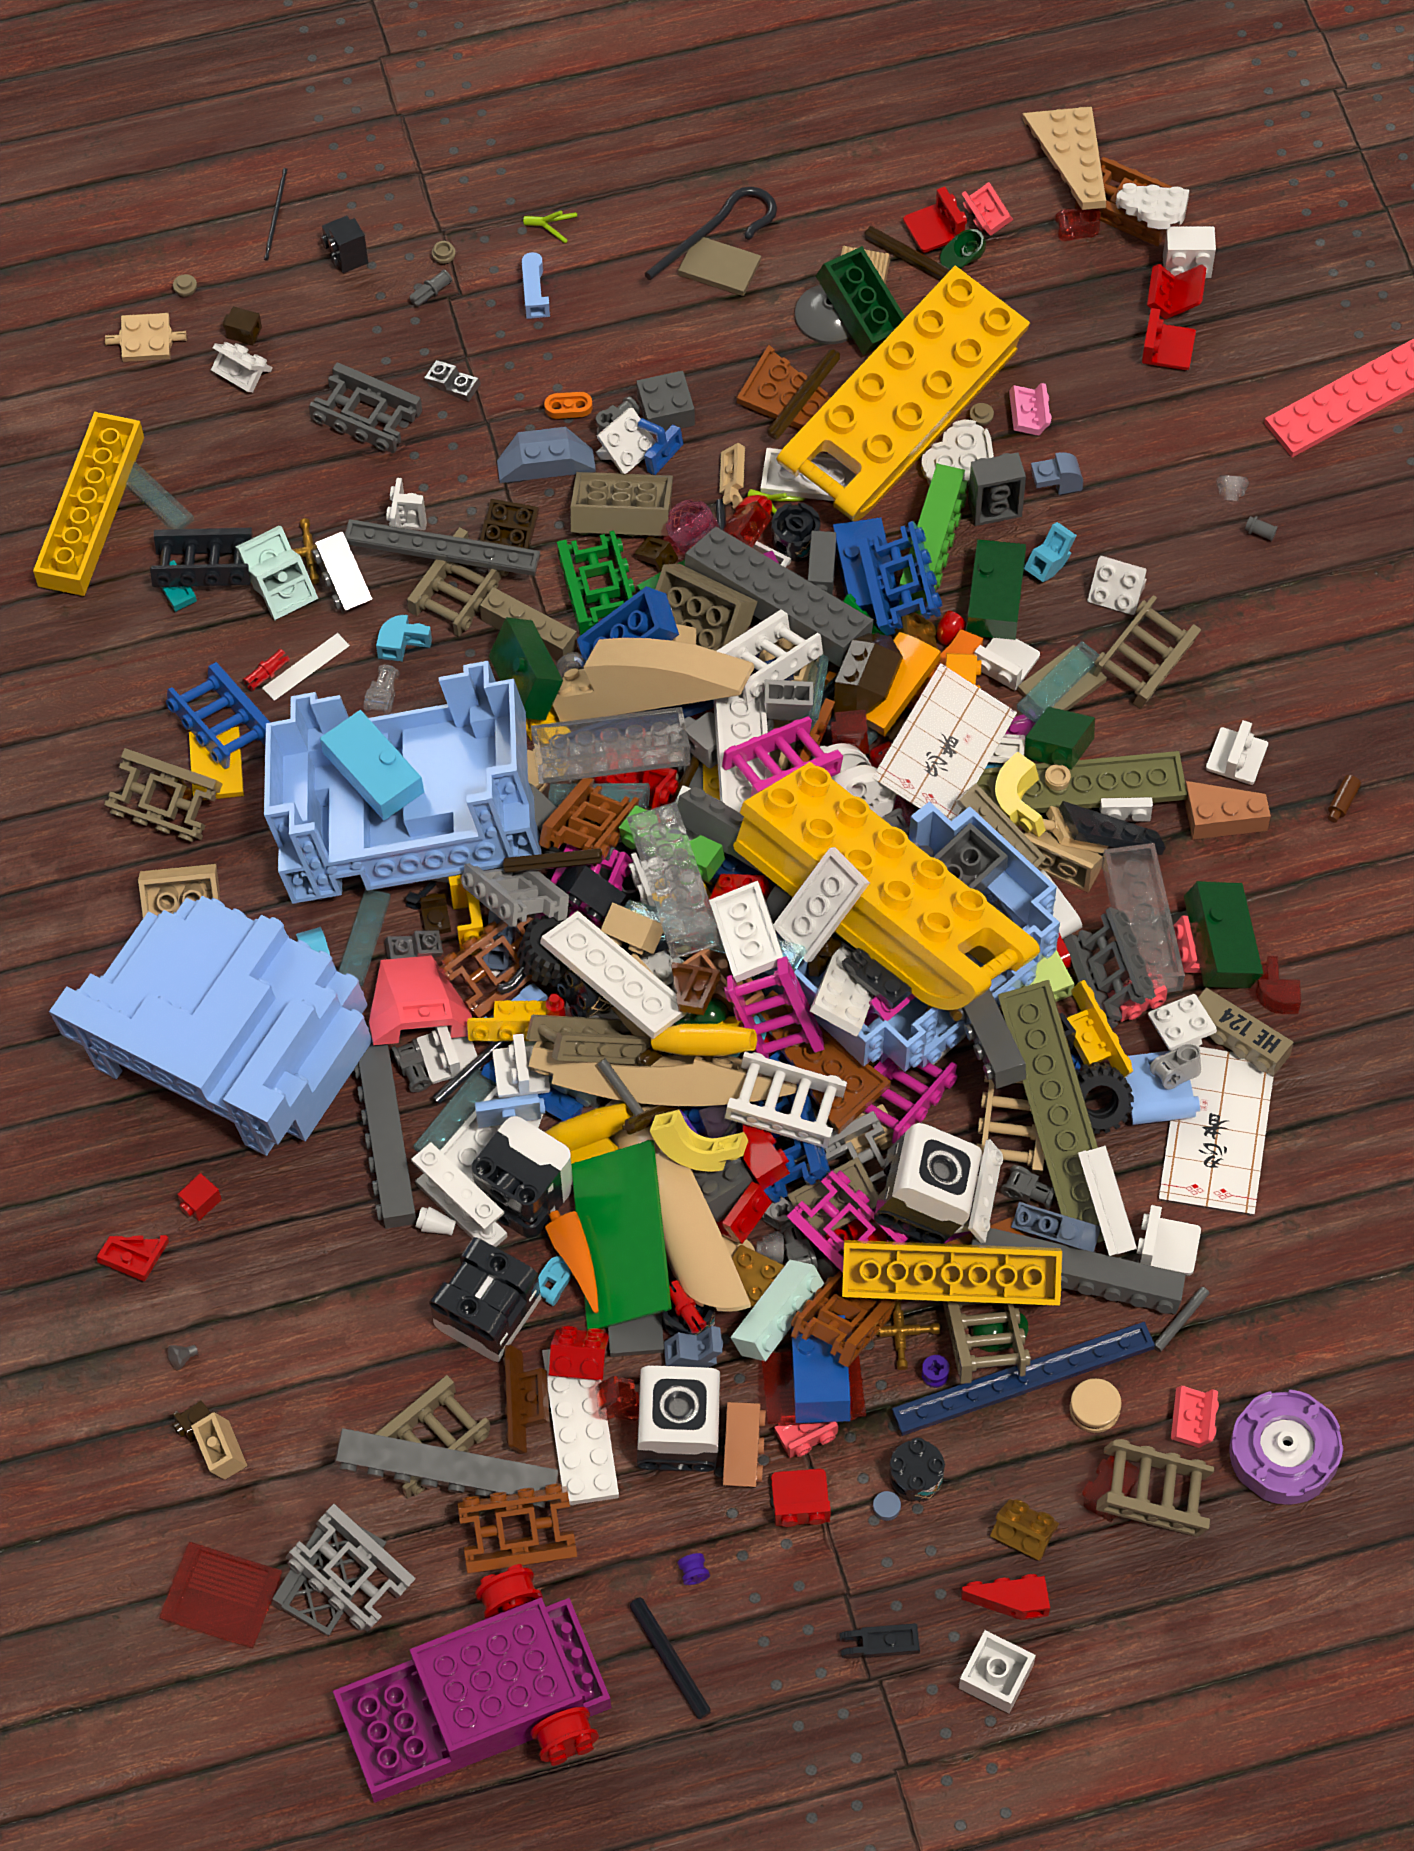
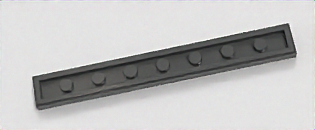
(442, 547)

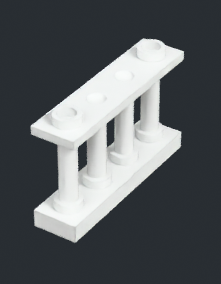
(763, 638)
(790, 1124)
(985, 1192)
(458, 1196)

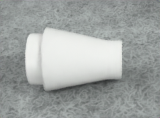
(435, 1222)

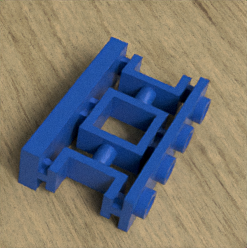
(882, 585)
(818, 1164)

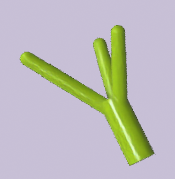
(543, 221)
(776, 497)

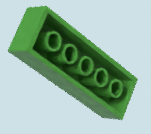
(939, 520)

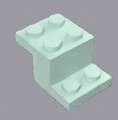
(277, 572)

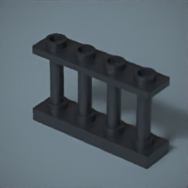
(195, 542)

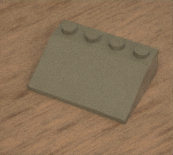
(621, 503)
(706, 605)

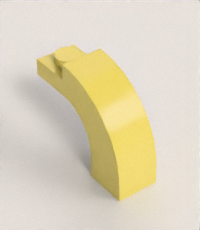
(1011, 784)
(691, 1149)

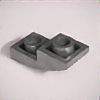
(448, 379)
(419, 944)

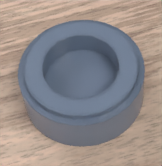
(886, 1505)

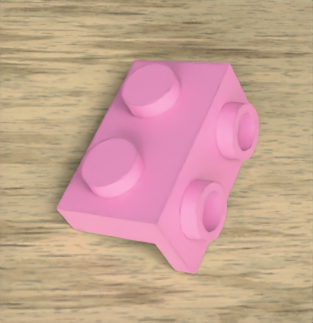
(1030, 409)

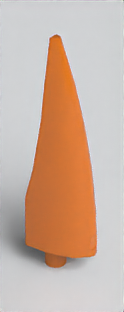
(571, 1244)

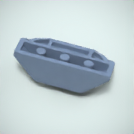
(544, 455)

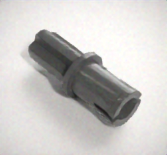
(430, 288)

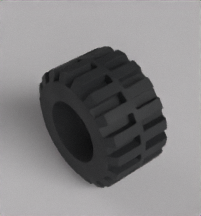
(535, 959)
(1121, 1095)

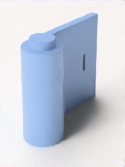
(1152, 1100)
(497, 1111)

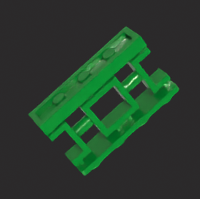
(579, 586)

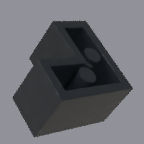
(345, 243)
(589, 891)

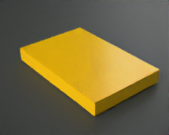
(204, 764)

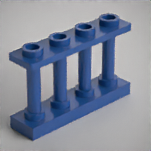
(231, 697)

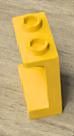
(462, 899)

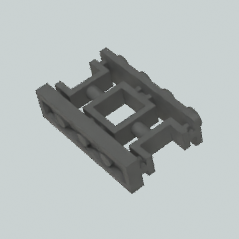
(372, 392)
(1128, 957)

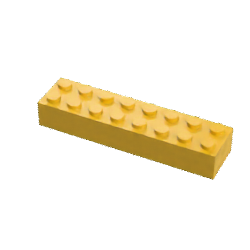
(88, 504)
(952, 1272)

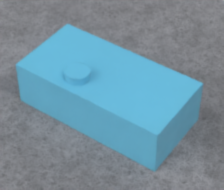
(372, 765)

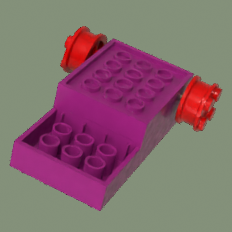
(479, 1692)

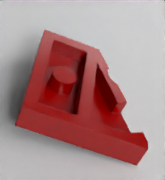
(132, 1254)

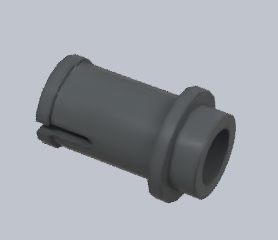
(1260, 528)

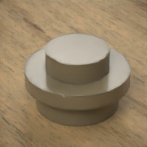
(443, 252)
(185, 285)
(982, 414)

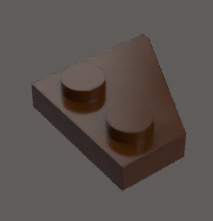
(694, 987)

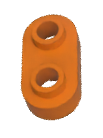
(568, 405)

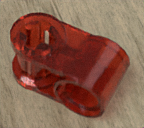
(1078, 224)

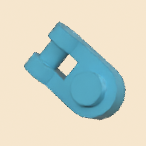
(559, 1274)

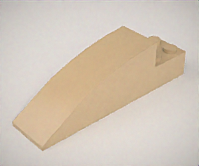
(647, 675)

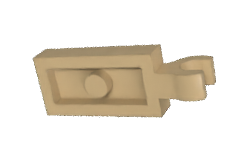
(732, 474)

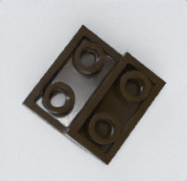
(509, 523)

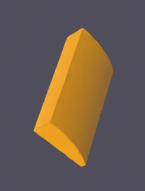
(917, 664)

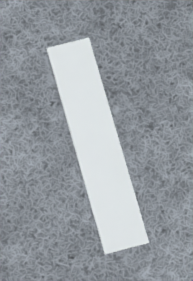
(306, 666)

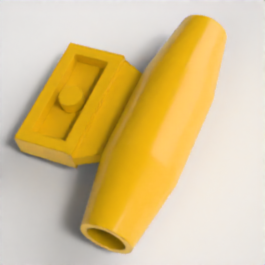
(707, 1039)
(590, 1132)

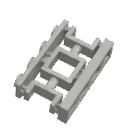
(515, 893)
(852, 1131)
(365, 1552)

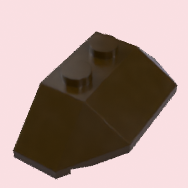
(866, 673)

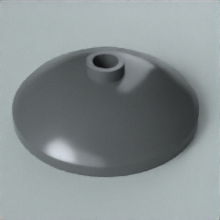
(819, 319)

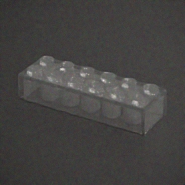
(610, 745)
(674, 880)
(1138, 890)

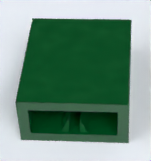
(1059, 737)

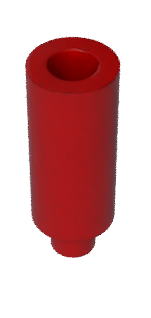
(555, 1006)

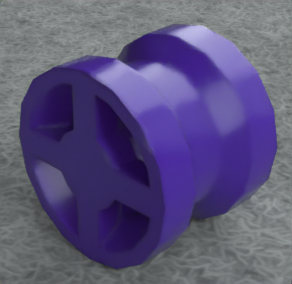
(934, 1377)
(693, 1569)

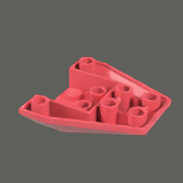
(413, 996)

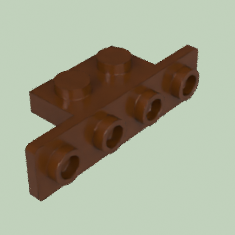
(525, 1398)

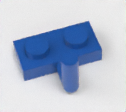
(666, 446)

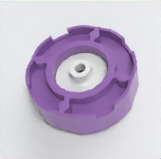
(1286, 1447)

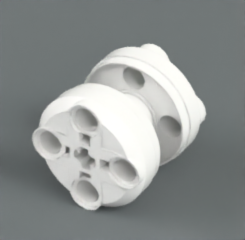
(857, 779)

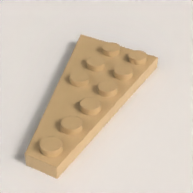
(1072, 148)

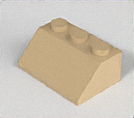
(1067, 863)
(169, 887)

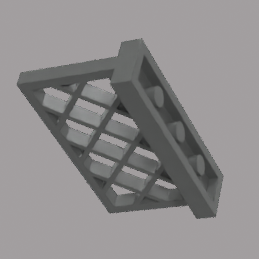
(292, 1583)

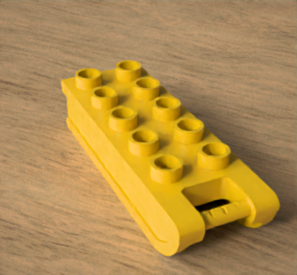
(907, 392)
(913, 911)

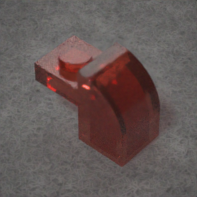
(1277, 994)
(617, 1399)

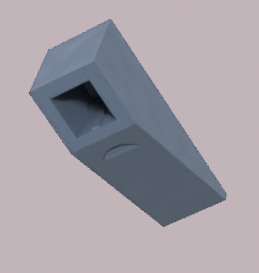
(1056, 1227)

